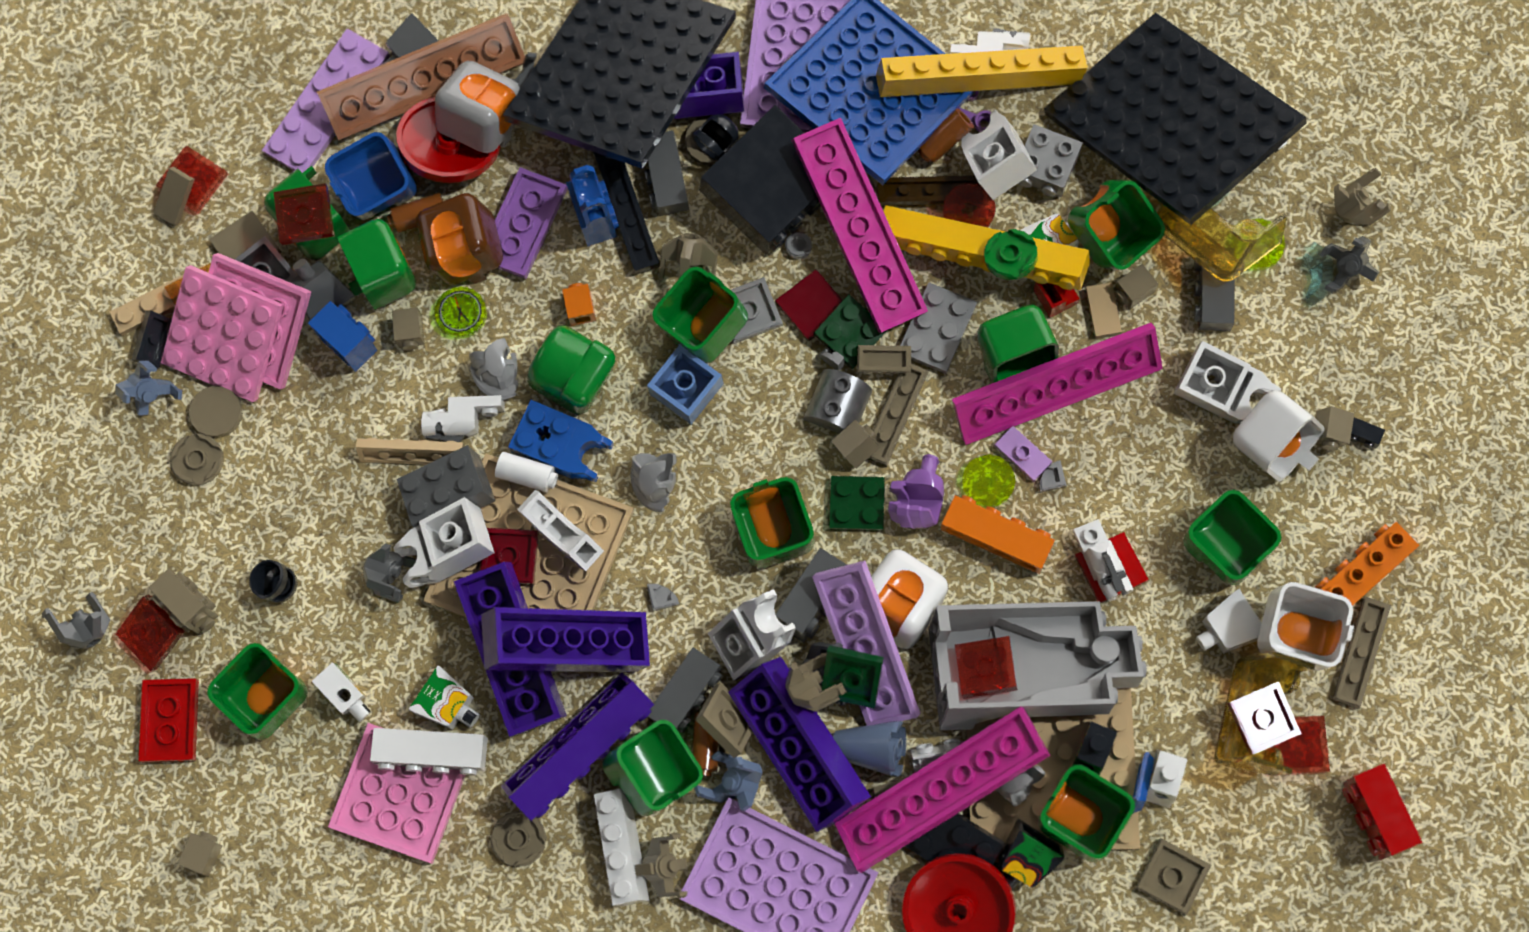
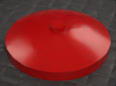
(435, 154)
(958, 896)

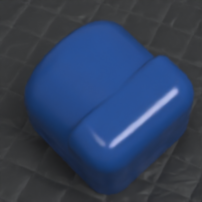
(370, 176)

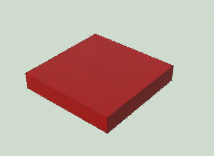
(1129, 561)

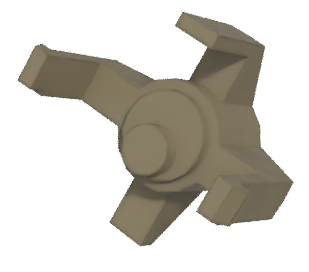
(1354, 202)
(689, 251)
(805, 688)
(662, 866)

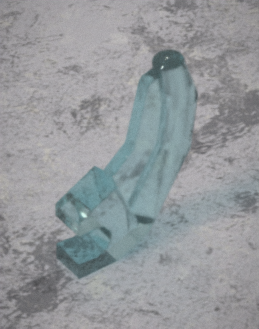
(1321, 273)

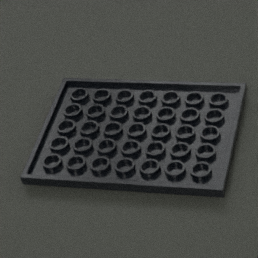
(619, 73)
(1175, 117)

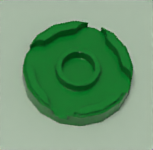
(1011, 254)

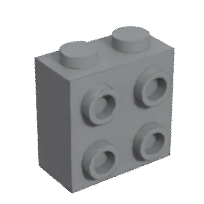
(1053, 158)

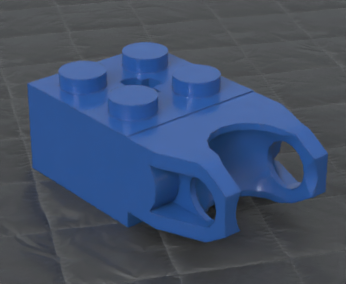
(592, 205)
(566, 444)

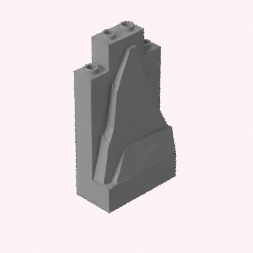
(1049, 660)

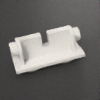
(928, 753)

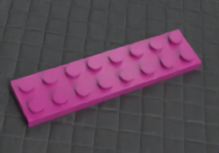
(859, 225)
(1058, 383)
(941, 789)

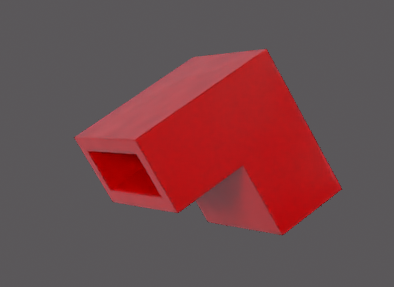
(1054, 298)

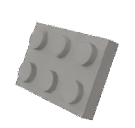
(939, 331)

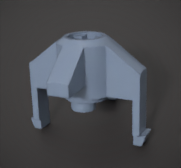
(145, 388)
(738, 781)

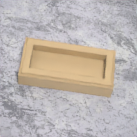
(1103, 310)

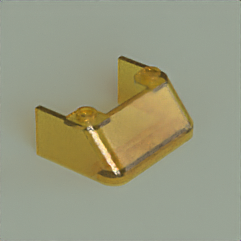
(1219, 245)
(1249, 676)

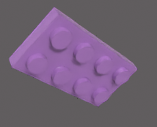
(527, 219)

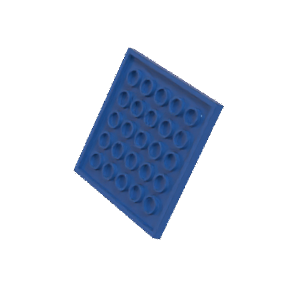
(837, 79)

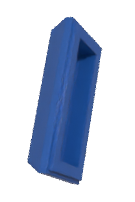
(1142, 781)

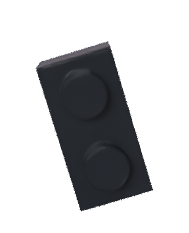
(1366, 433)

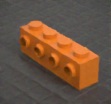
(997, 534)
(1371, 564)

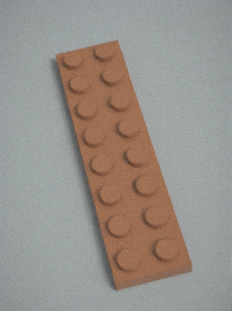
(417, 76)

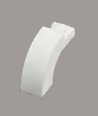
(560, 531)

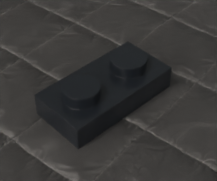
(152, 338)

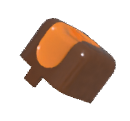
(459, 239)

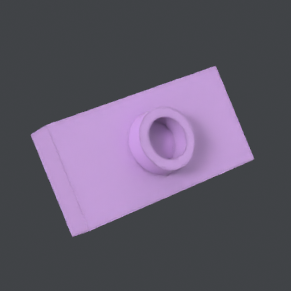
(1023, 454)

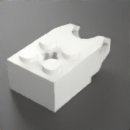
(997, 156)
(1234, 384)
(445, 543)
(750, 635)

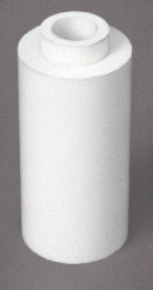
(526, 472)

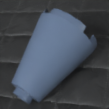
(874, 746)

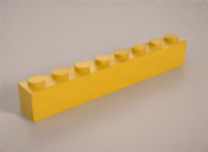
(980, 71)
(966, 242)

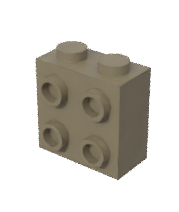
(187, 604)

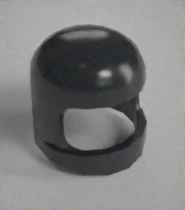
(716, 136)
(269, 574)

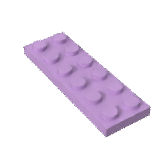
(306, 127)
(863, 627)

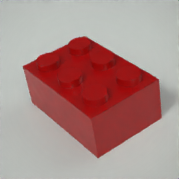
(1381, 812)

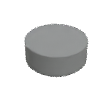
(798, 245)
(1104, 650)

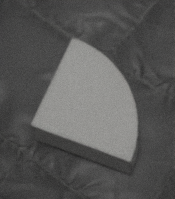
(834, 359)
(1052, 478)
(661, 597)

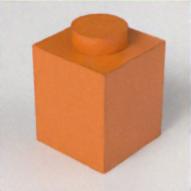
(579, 304)

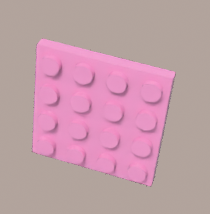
(292, 317)
(222, 333)
(396, 806)

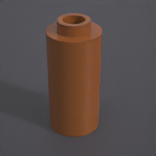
(946, 136)
(404, 216)
(703, 748)

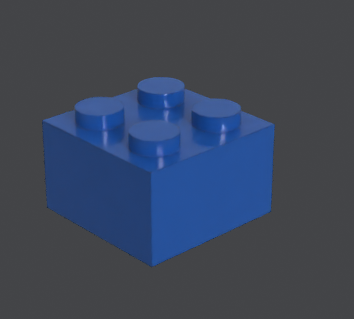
(343, 335)

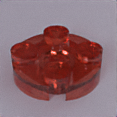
(972, 194)

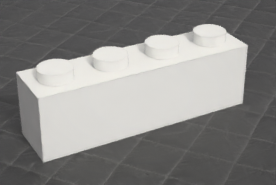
(429, 750)
(620, 848)

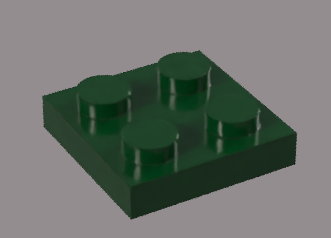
(847, 328)
(857, 503)
(857, 672)

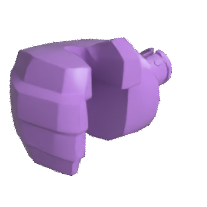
(918, 496)

